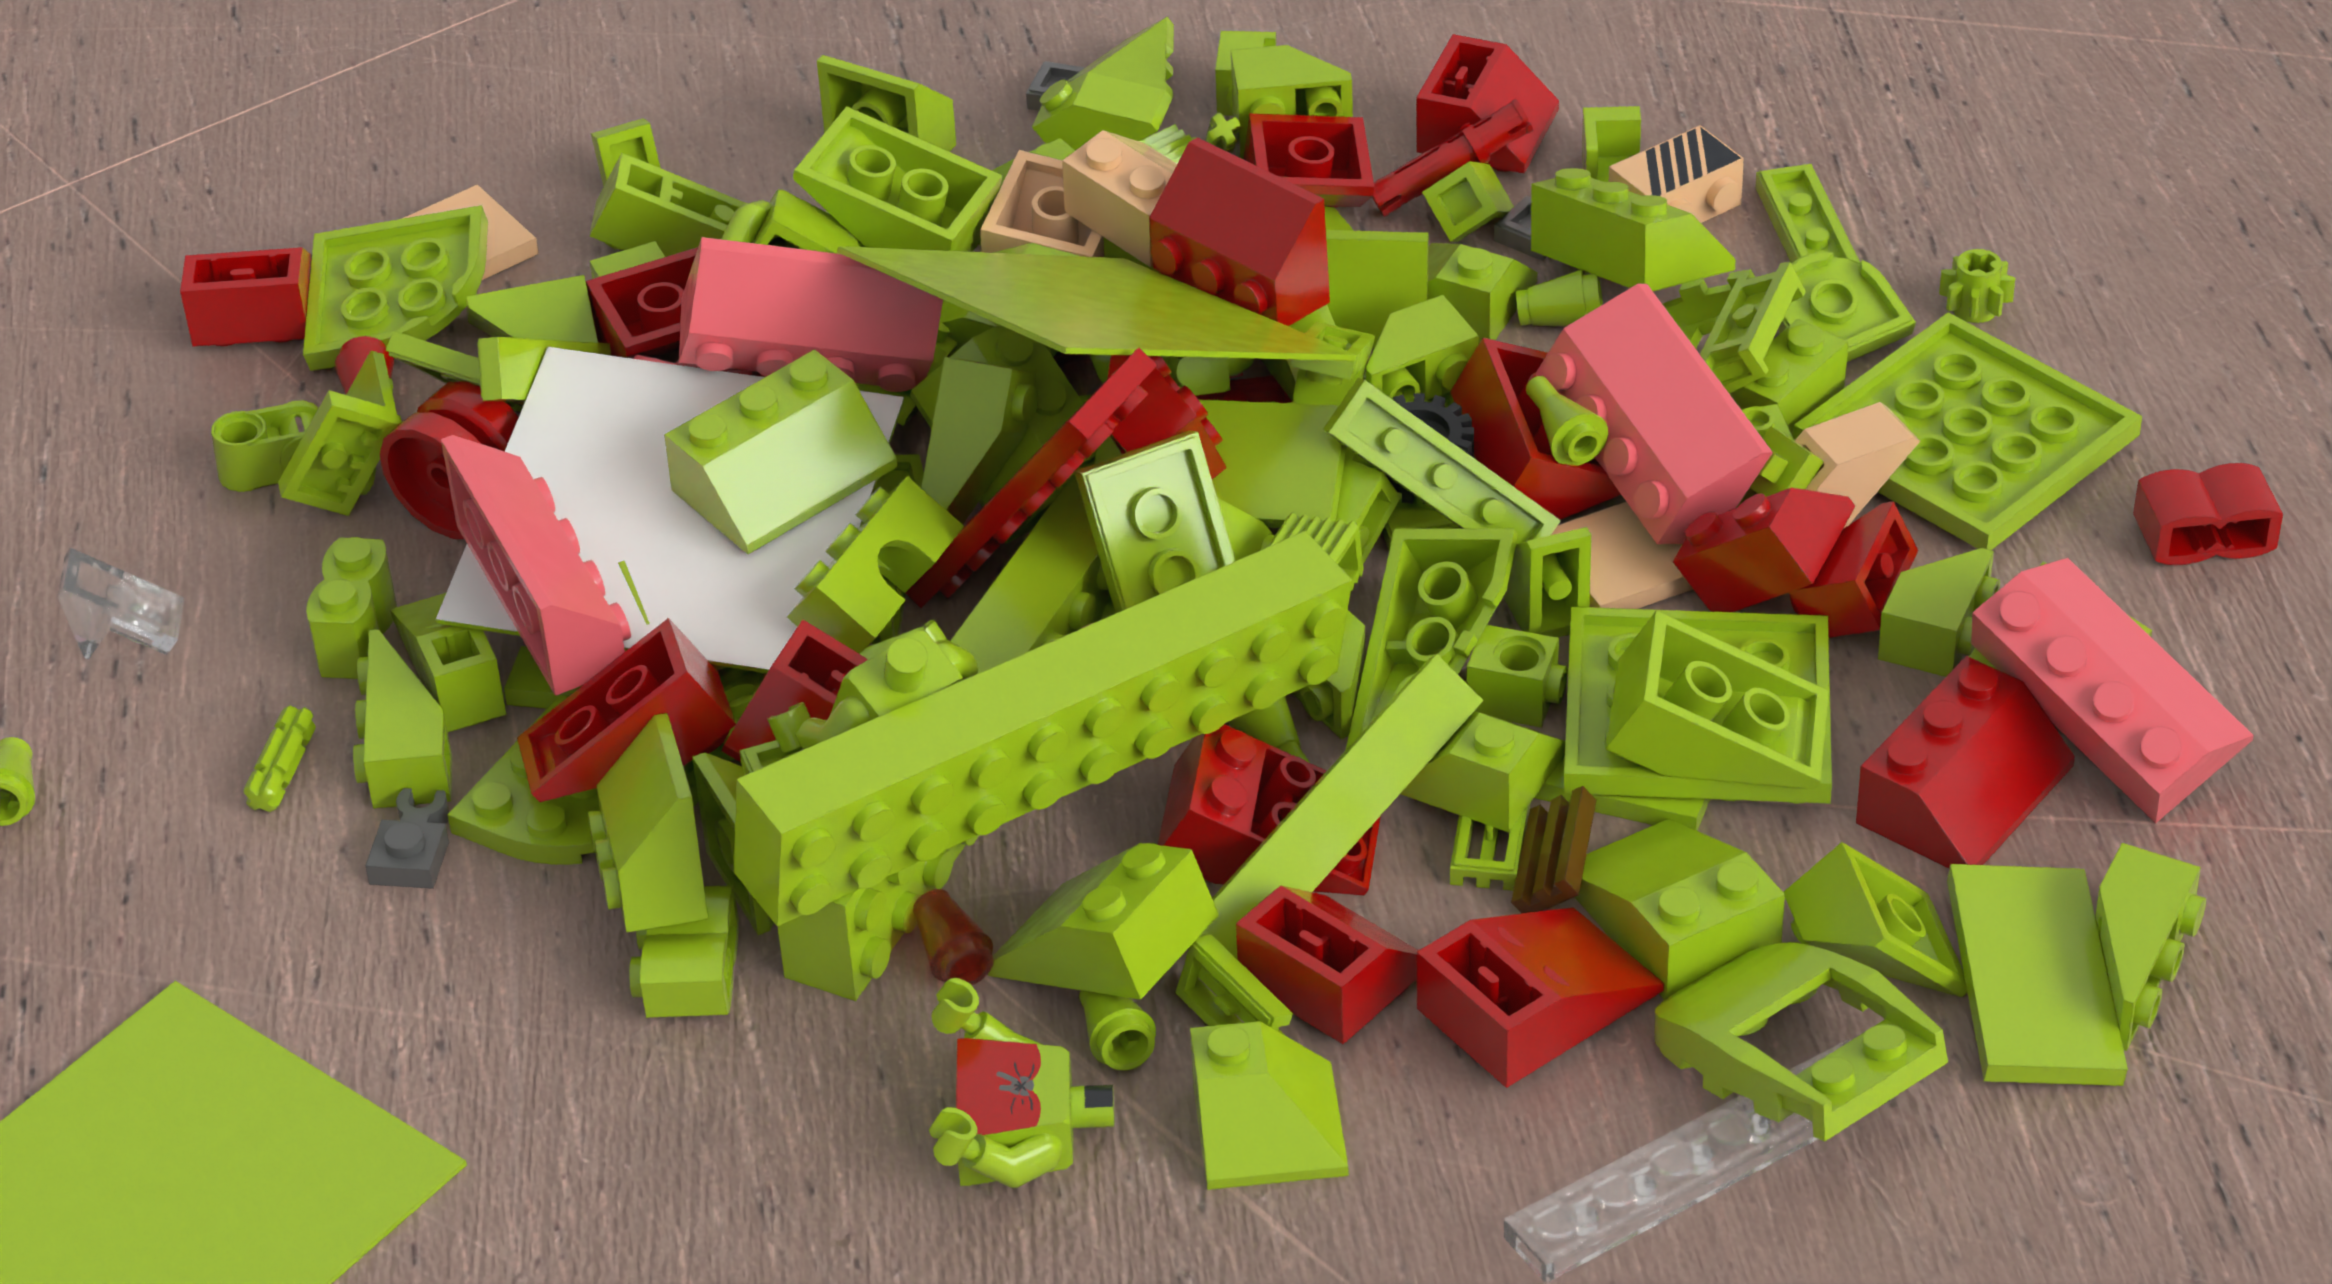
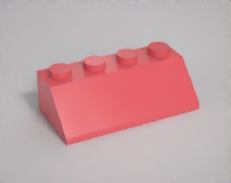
(775, 304)
(1672, 426)
(534, 564)
(2107, 685)

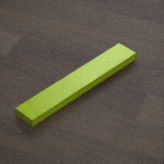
(1349, 794)

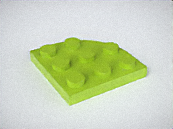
(392, 278)
(512, 821)

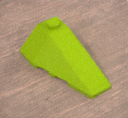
(1115, 93)
(1431, 602)

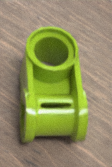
(258, 443)

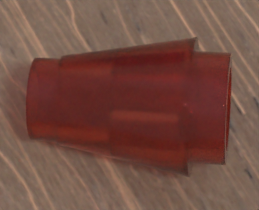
(952, 939)

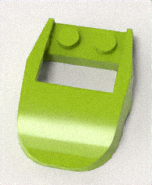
(1739, 319)
(1705, 1018)

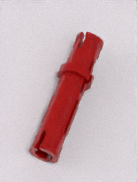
(1471, 144)

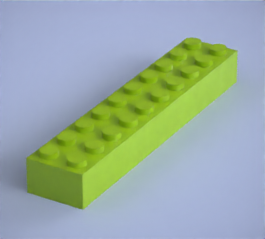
(1039, 596)
(1037, 728)

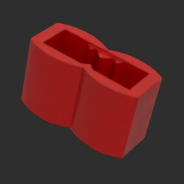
(2207, 514)

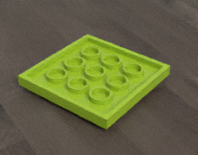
(1991, 427)
(1604, 634)

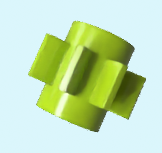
(1977, 285)

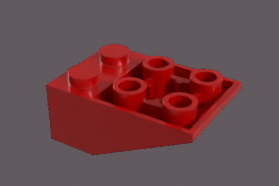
(1233, 794)
(1527, 987)

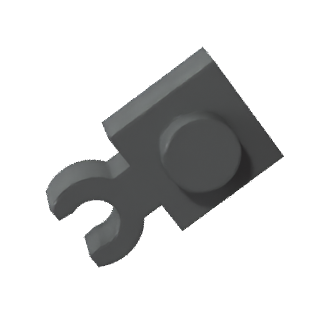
(413, 848)

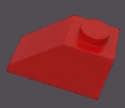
(1859, 573)

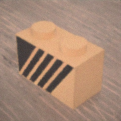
(1689, 171)

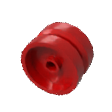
(414, 452)

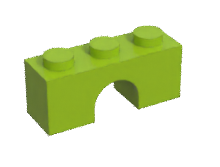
(898, 540)

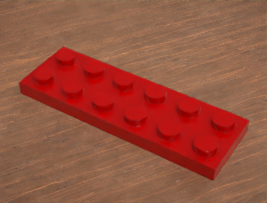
(1036, 479)

